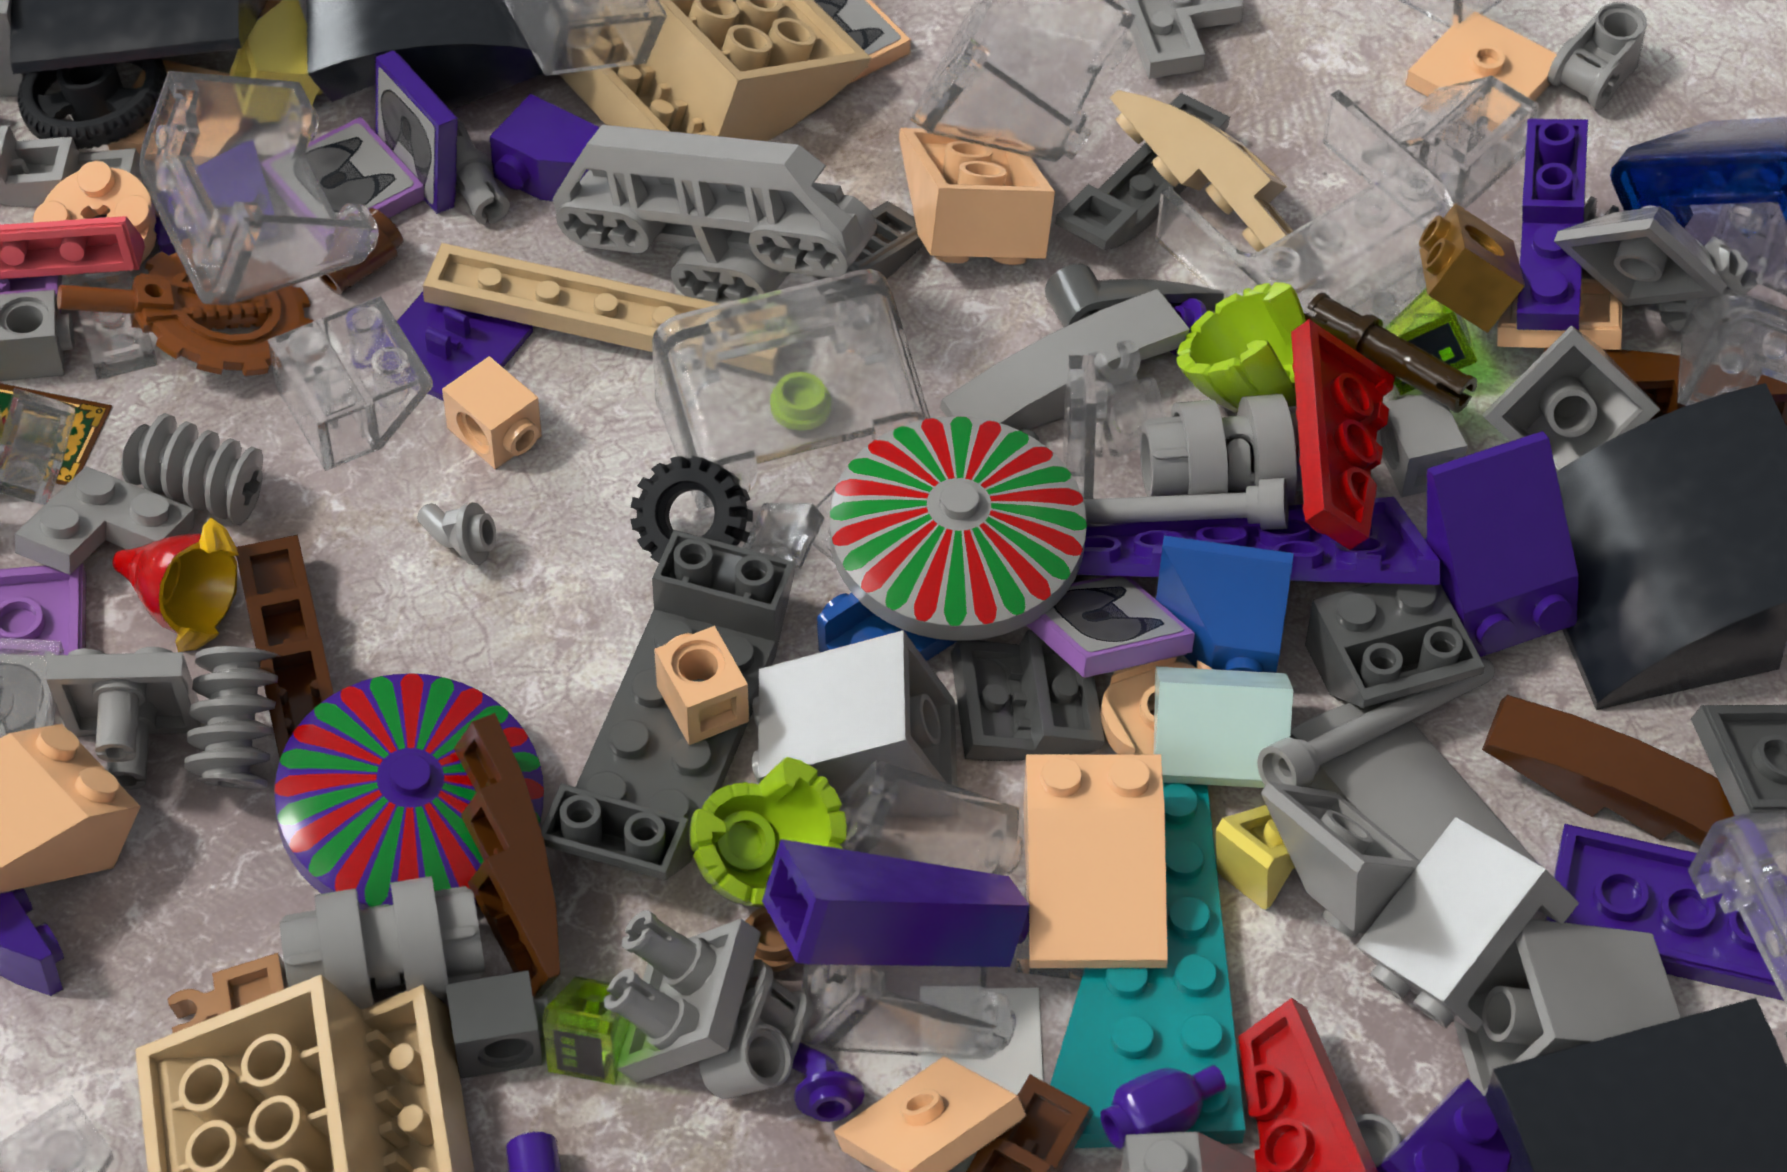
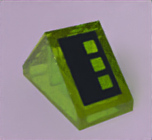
(1436, 331)
(582, 1034)

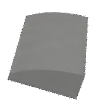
(1401, 784)

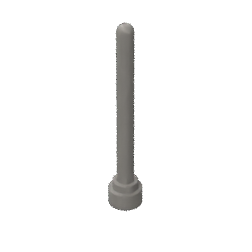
(1260, 504)
(1299, 761)

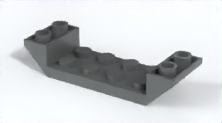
(642, 773)

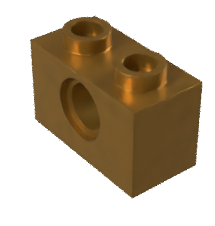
(1470, 267)

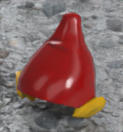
(185, 581)

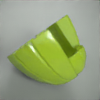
(1244, 346)
(743, 824)

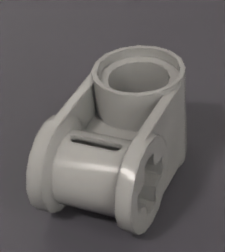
(1601, 53)
(764, 1040)

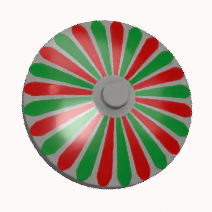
(957, 528)

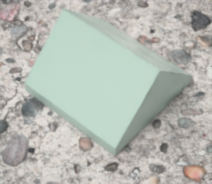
(1218, 723)

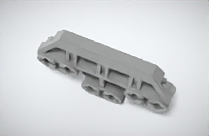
(729, 204)

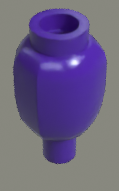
(1159, 1102)

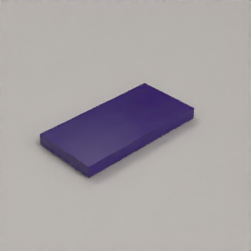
(1649, 890)

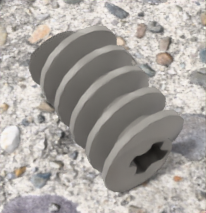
(194, 468)
(230, 716)

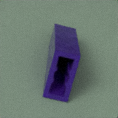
(891, 910)

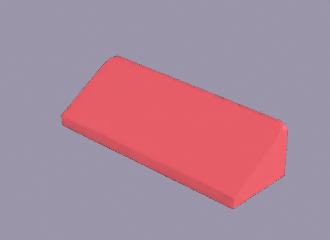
(69, 247)

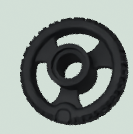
(95, 99)

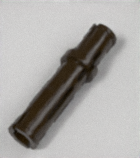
(1393, 353)

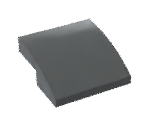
(1023, 701)

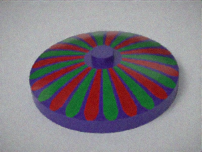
(379, 791)

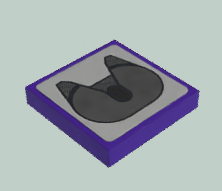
(417, 129)

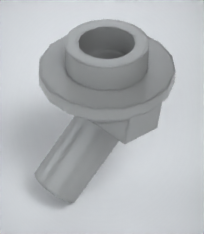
(464, 529)

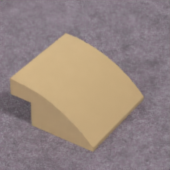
(728, 70)
(308, 1087)

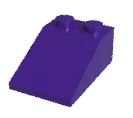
(1503, 543)

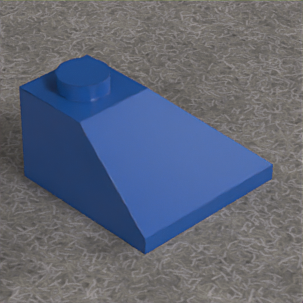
(1229, 600)

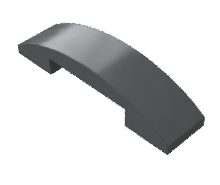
(1131, 195)

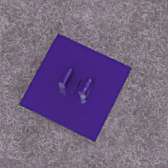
(457, 340)

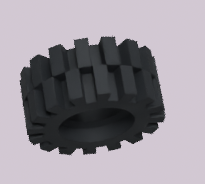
(683, 476)

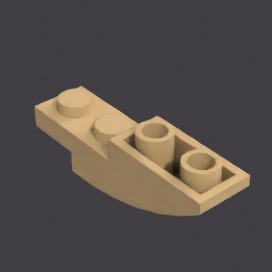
(1199, 152)

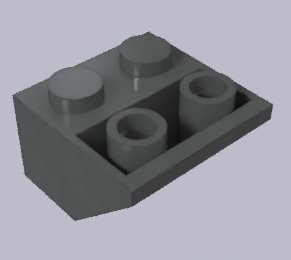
(1388, 642)

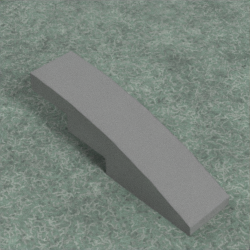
(36, 166)
(1031, 383)

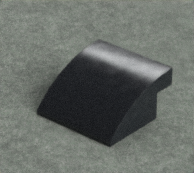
(99, 32)
(452, 45)
(1681, 550)
(1651, 1100)

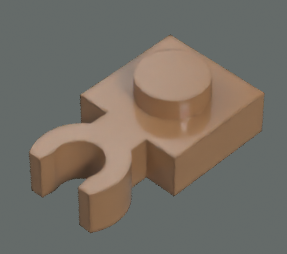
(233, 989)

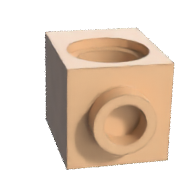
(492, 412)
(708, 705)

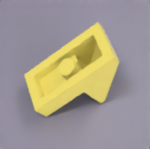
(1252, 855)

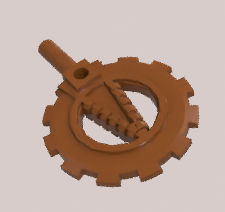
(172, 310)

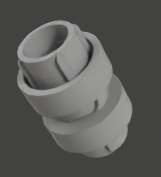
(1217, 454)
(414, 942)

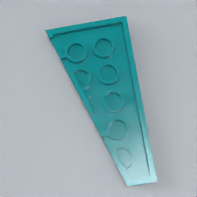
(1167, 1016)

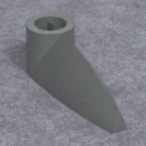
(1078, 293)

